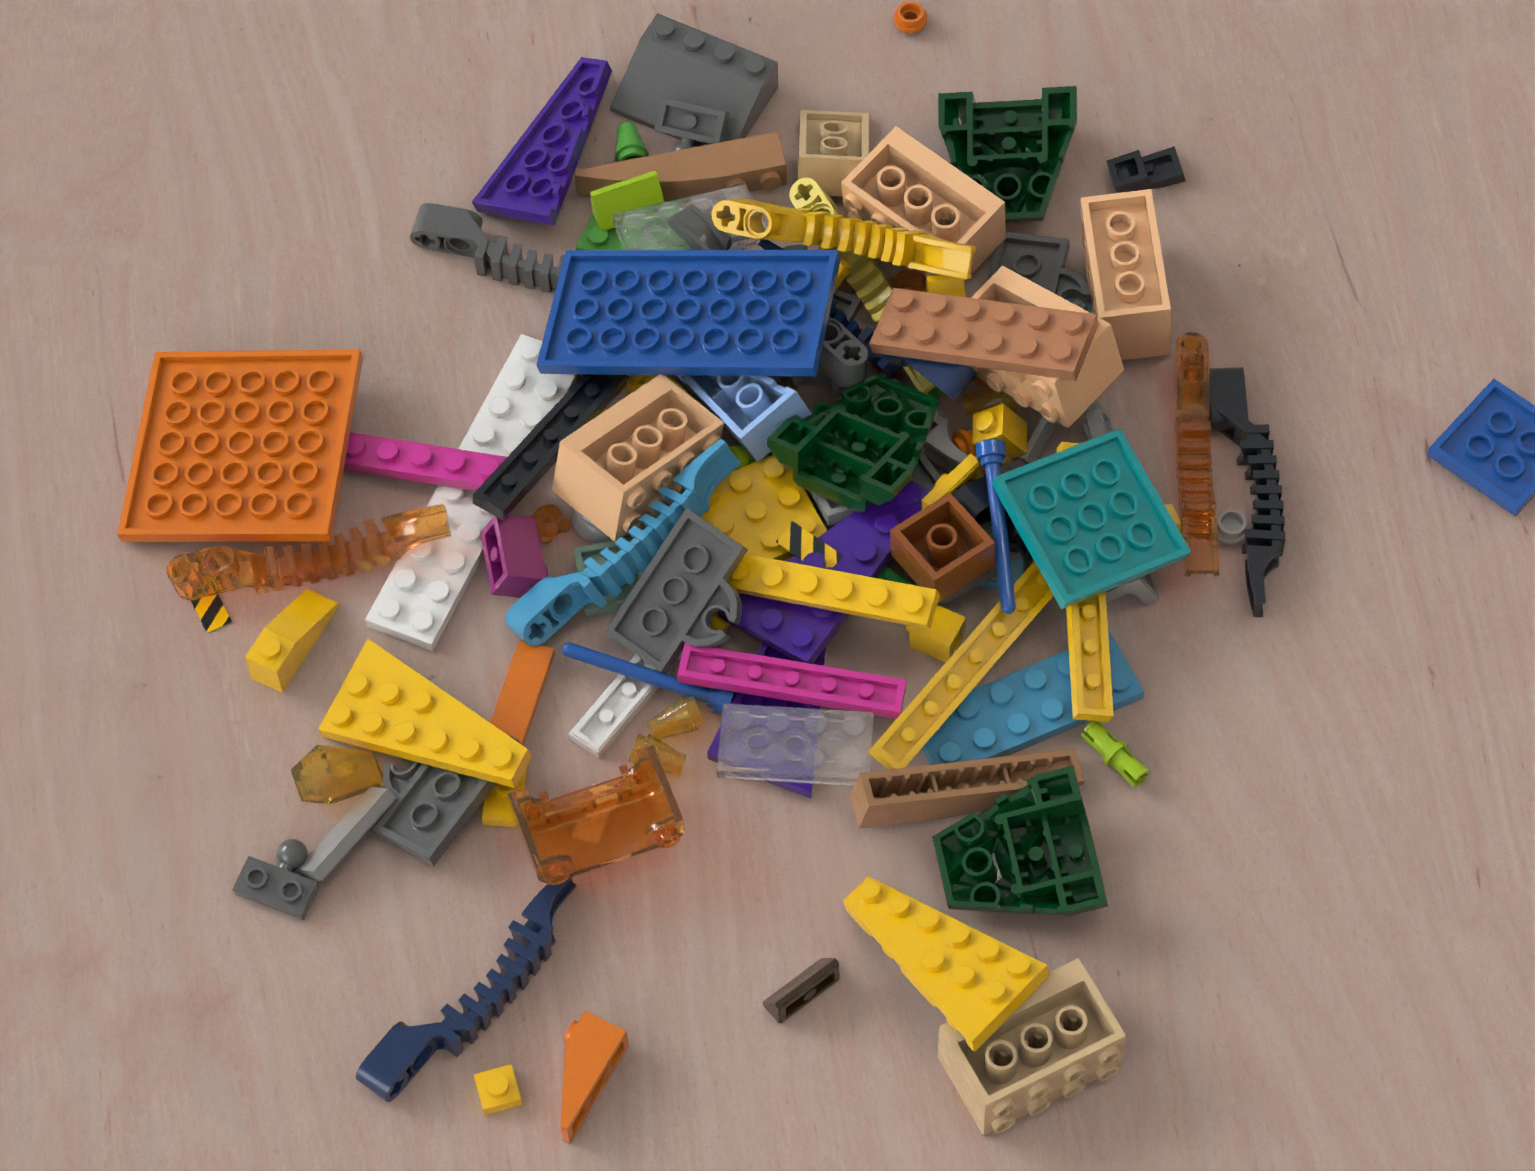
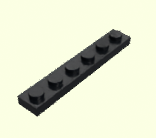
(540, 447)

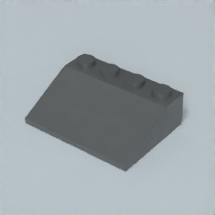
(698, 70)

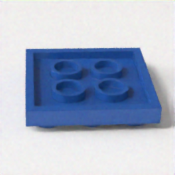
(1493, 447)

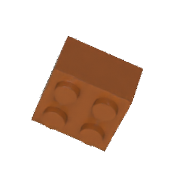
(942, 547)

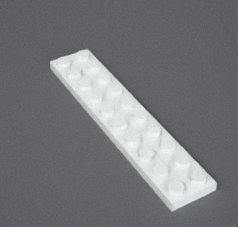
(435, 574)

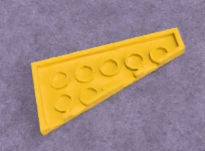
(409, 717)
(950, 963)

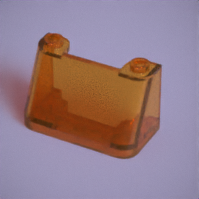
(598, 821)

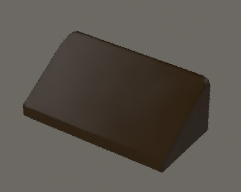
(802, 989)

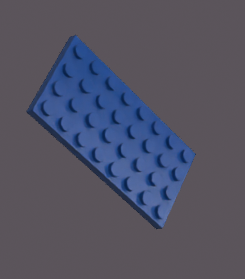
(690, 312)

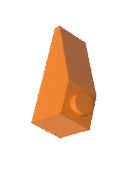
(591, 1057)

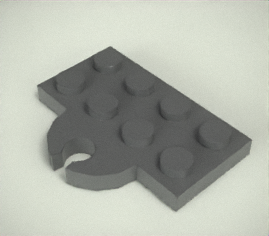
(1042, 262)
(681, 594)
(428, 808)

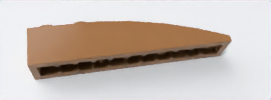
(700, 169)
(948, 788)

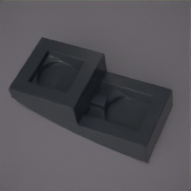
(1151, 171)

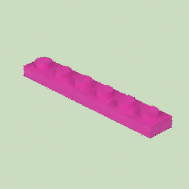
(419, 462)
(791, 680)

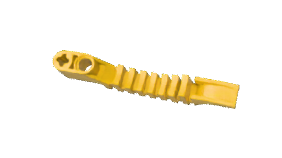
(847, 234)

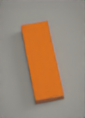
(522, 689)

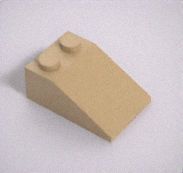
(831, 146)

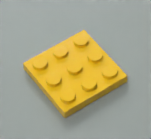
(758, 506)

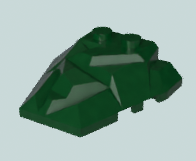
(1011, 145)
(860, 445)
(1024, 853)

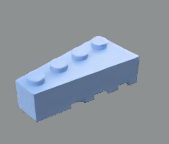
(747, 405)

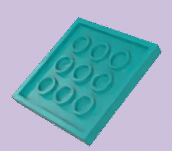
(1090, 518)

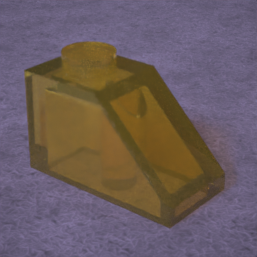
(335, 774)

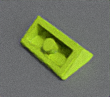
(625, 196)

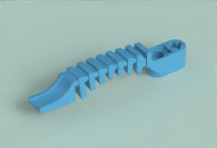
(559, 598)

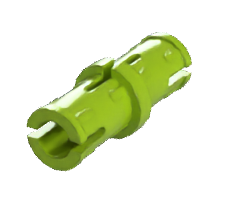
(1115, 753)

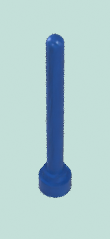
(991, 455)
(713, 697)

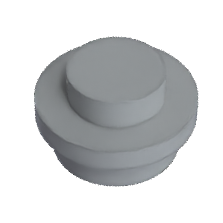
(1232, 526)

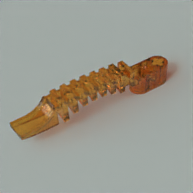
(1193, 454)
(197, 573)

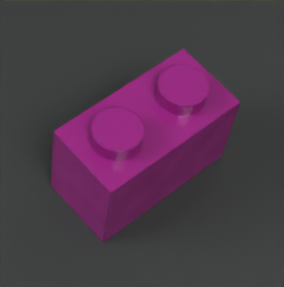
(513, 555)

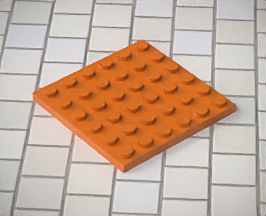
(241, 446)

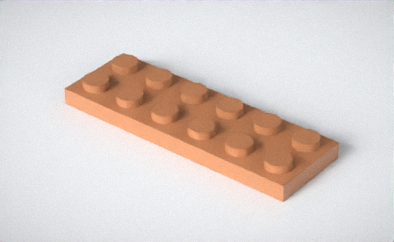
(984, 333)

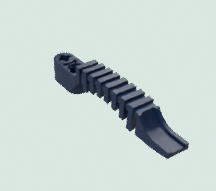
(947, 377)
(408, 1048)

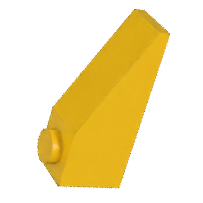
(289, 639)

